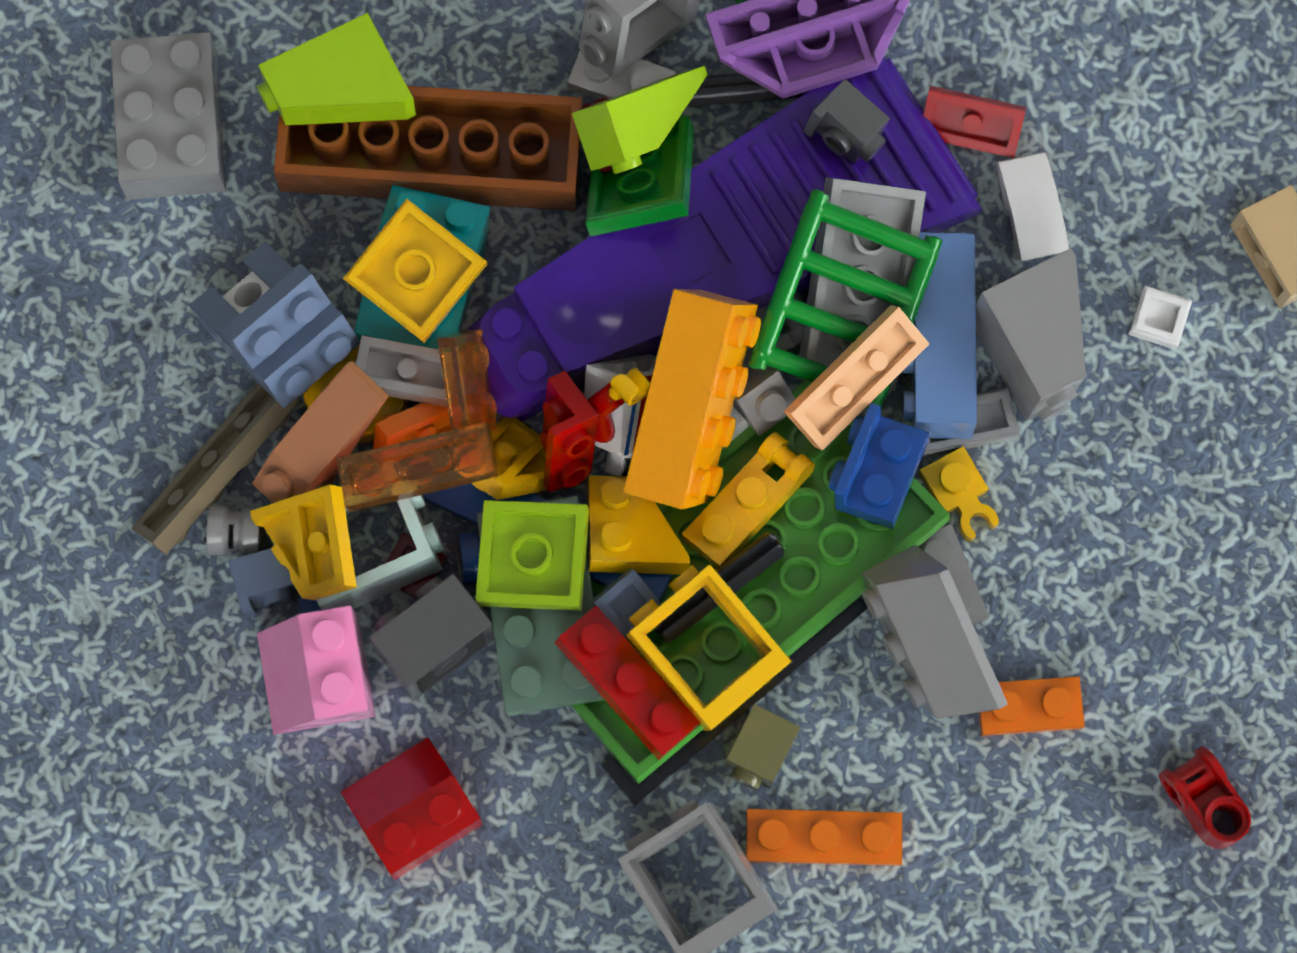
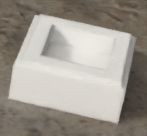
(1160, 317)

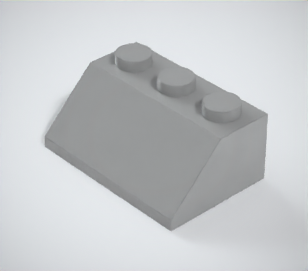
(931, 635)

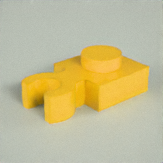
(957, 486)

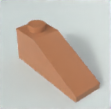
(323, 433)

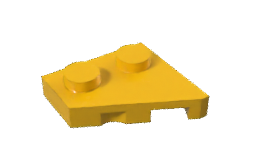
(311, 540)

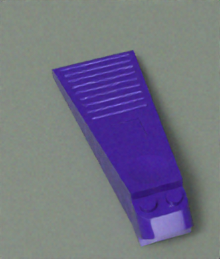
(744, 207)

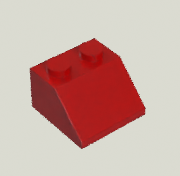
(411, 808)

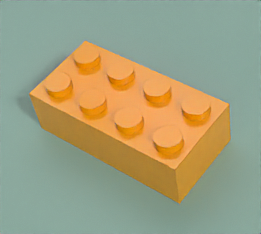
(692, 398)

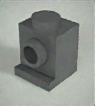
(849, 123)

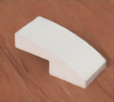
(1033, 206)

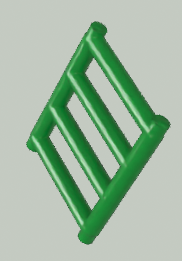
(802, 258)

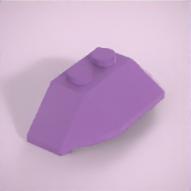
(804, 42)

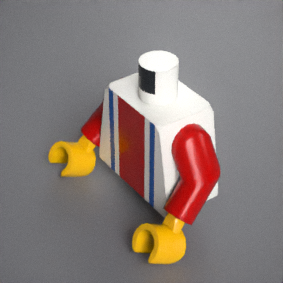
(619, 395)

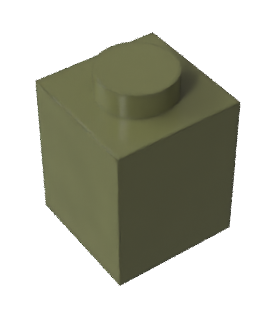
(761, 748)

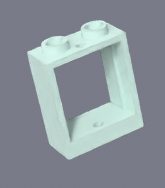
(397, 572)

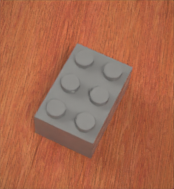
(167, 116)

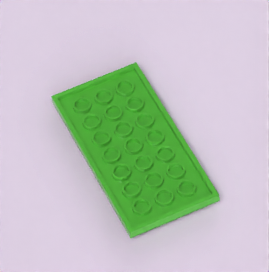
(789, 599)

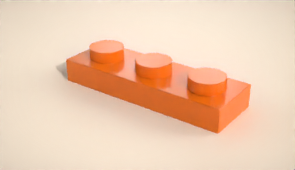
(824, 837)

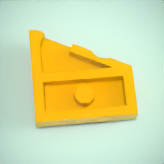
(518, 460)
(629, 532)

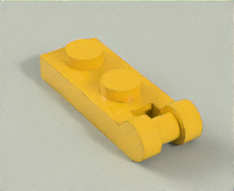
(747, 502)

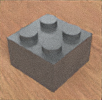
(431, 635)

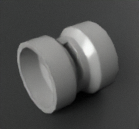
(233, 531)

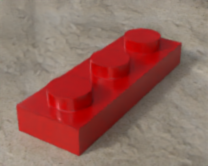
(627, 682)

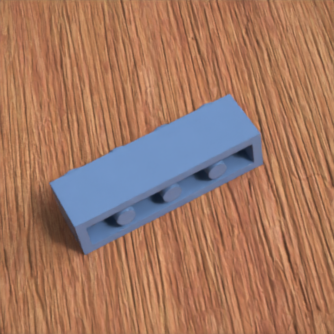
(945, 371)

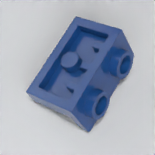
(878, 467)

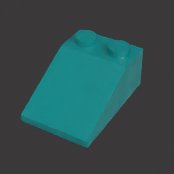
(463, 220)

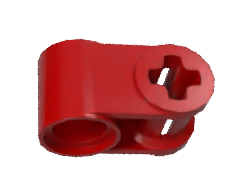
(1206, 795)

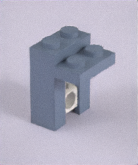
(277, 325)

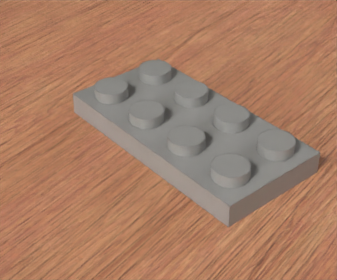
(886, 204)

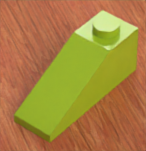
(636, 121)

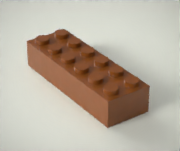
(457, 146)

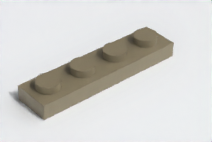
(211, 469)

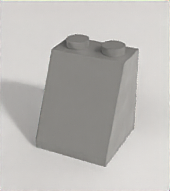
(1036, 335)

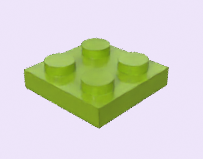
(532, 555)

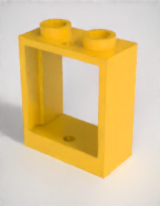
(746, 683)

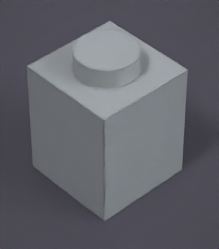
(763, 397)

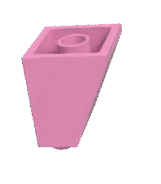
(315, 670)

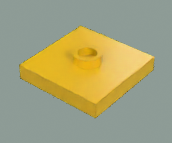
(415, 270)

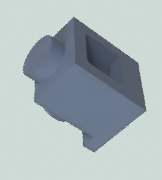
(261, 580)

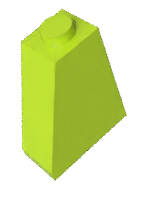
(337, 79)

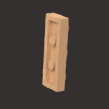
(856, 377)

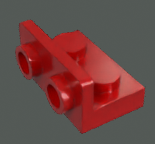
(567, 434)

